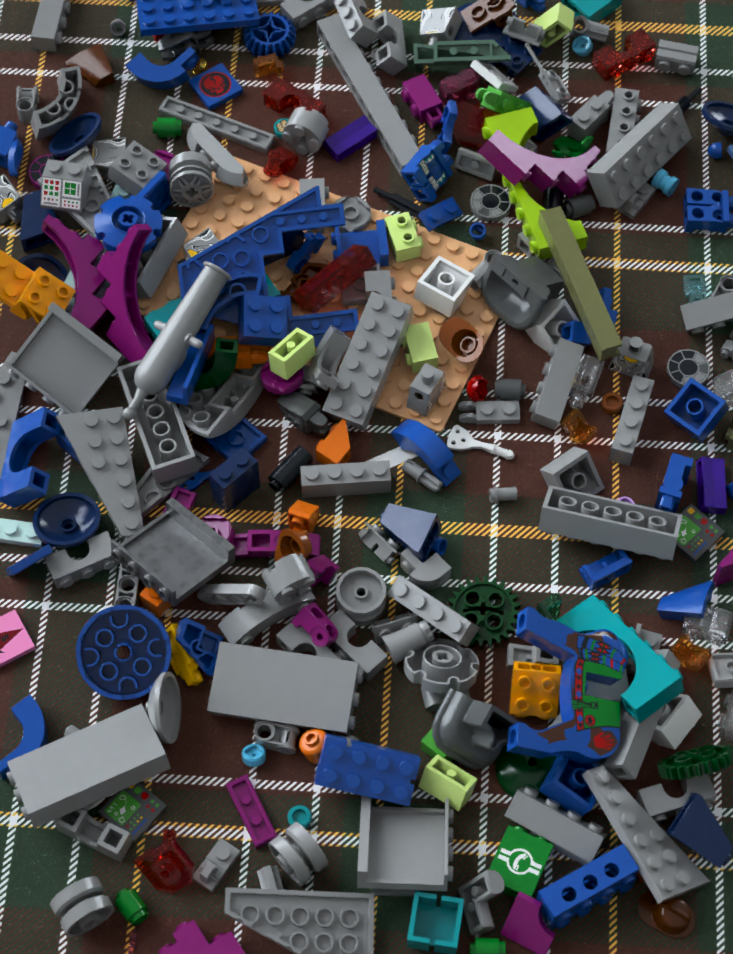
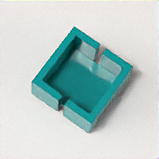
(435, 924)

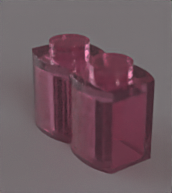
(459, 86)

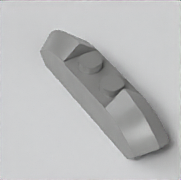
(222, 162)

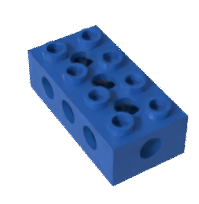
(587, 887)

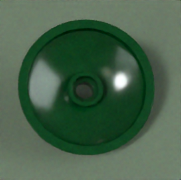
(515, 772)

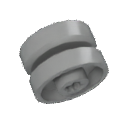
(361, 595)
(298, 853)
(82, 906)

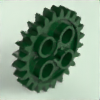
(485, 593)
(696, 762)

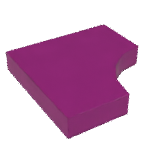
(526, 925)

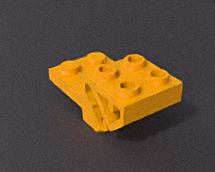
(30, 291)

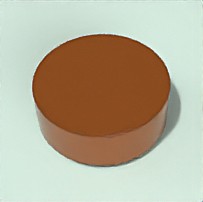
(612, 403)

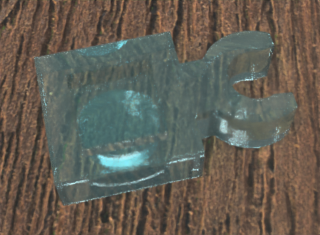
(694, 287)

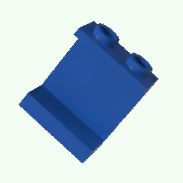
(374, 239)

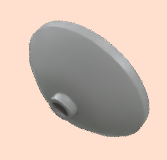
(165, 707)

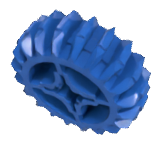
(272, 36)

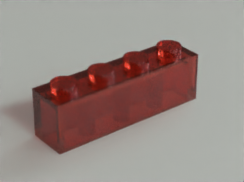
(334, 278)

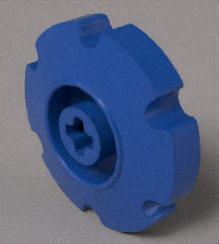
(120, 214)

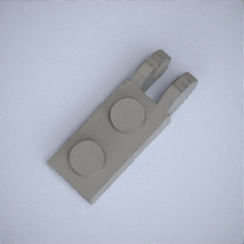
(490, 412)

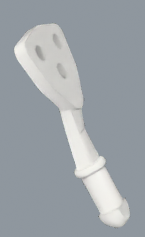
(471, 443)

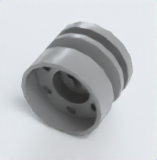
(190, 179)

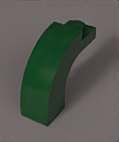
(219, 365)

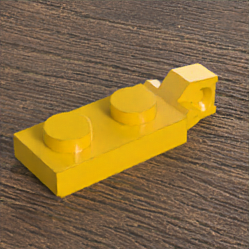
(182, 661)

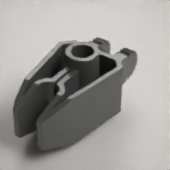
(175, 44)
(303, 413)

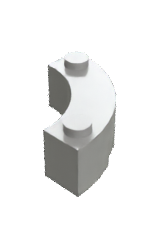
(51, 118)
(246, 623)

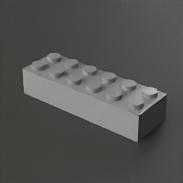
(639, 155)
(368, 360)
(160, 431)
(610, 522)

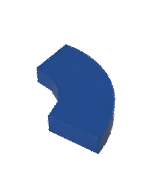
(448, 119)

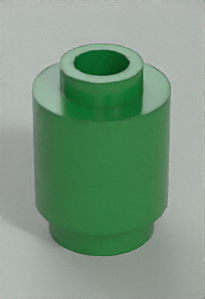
(167, 127)
(131, 906)
(487, 946)

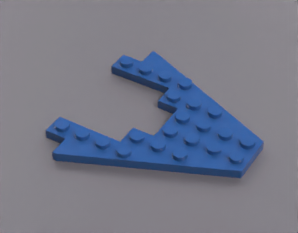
(245, 251)

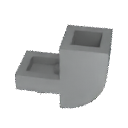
(425, 575)
(530, 654)

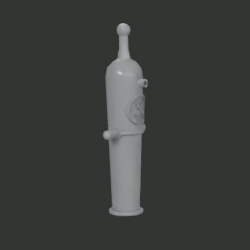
(177, 336)

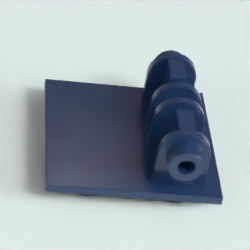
(519, 55)

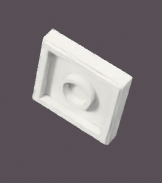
(494, 76)

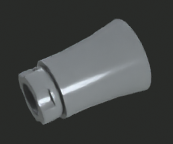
(409, 638)

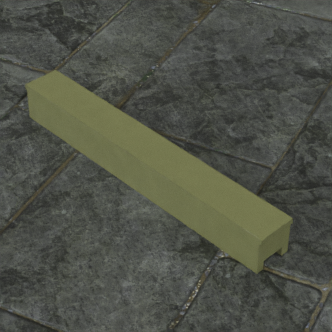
(580, 283)

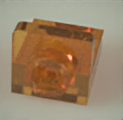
(267, 65)
(578, 428)
(690, 655)

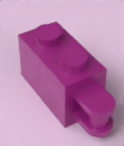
(422, 100)

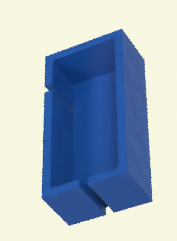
(367, 769)

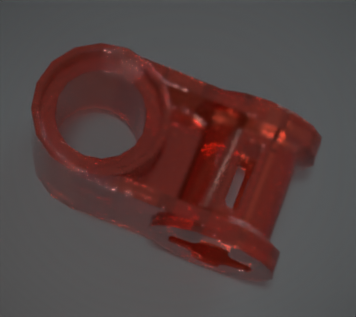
(280, 162)

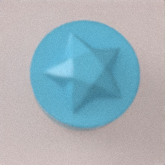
(582, 45)
(253, 755)

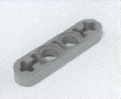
(231, 594)

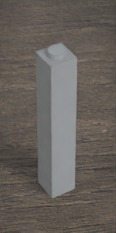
(636, 737)

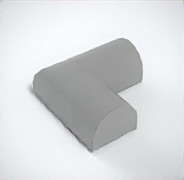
(476, 897)

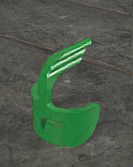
(564, 144)

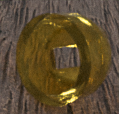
(203, 67)

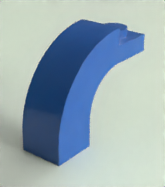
(166, 75)
(576, 332)
(429, 447)
(34, 731)

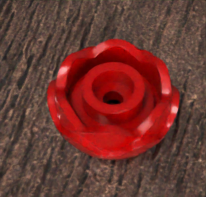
(476, 388)

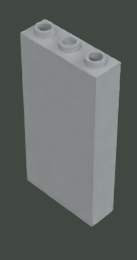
(285, 688)
(87, 766)

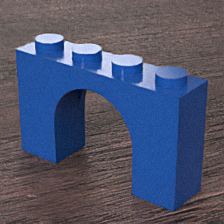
(18, 481)

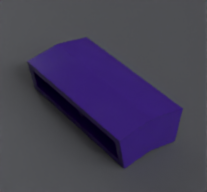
(350, 138)
(711, 485)

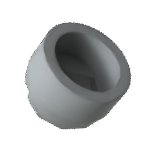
(113, 27)

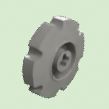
(442, 666)

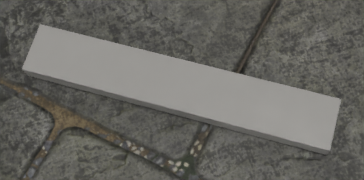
(217, 124)

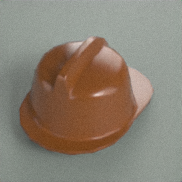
(461, 339)
(293, 542)

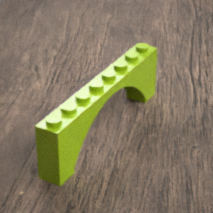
(520, 127)

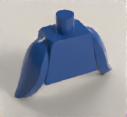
(10, 148)

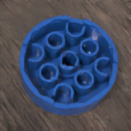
(99, 658)

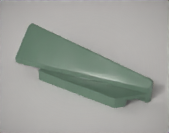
(458, 53)

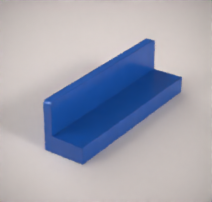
(189, 372)

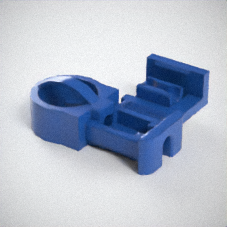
(301, 256)

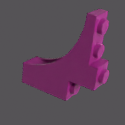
(192, 941)

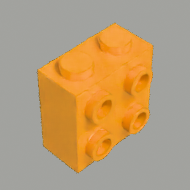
(535, 690)

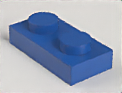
(440, 214)

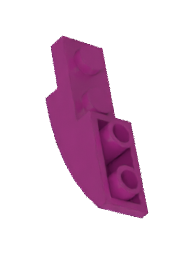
(264, 542)

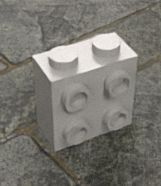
(135, 168)

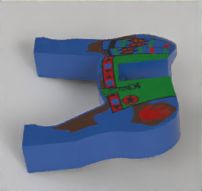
(588, 723)

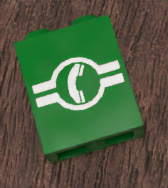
(521, 860)

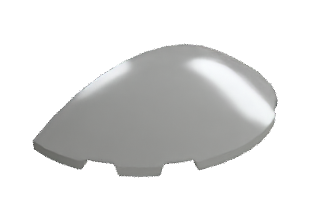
(225, 405)

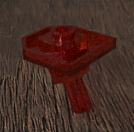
(470, 123)
(167, 865)

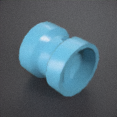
(665, 182)

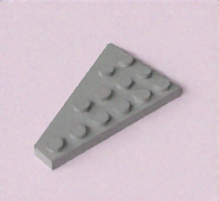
(306, 919)

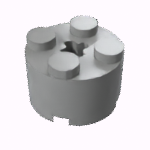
(305, 130)
(289, 578)

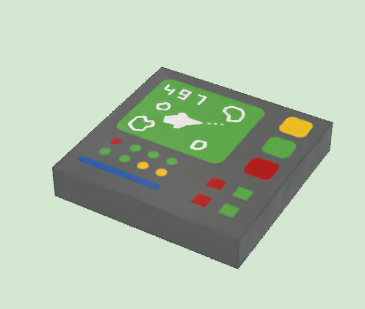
(696, 533)
(133, 810)

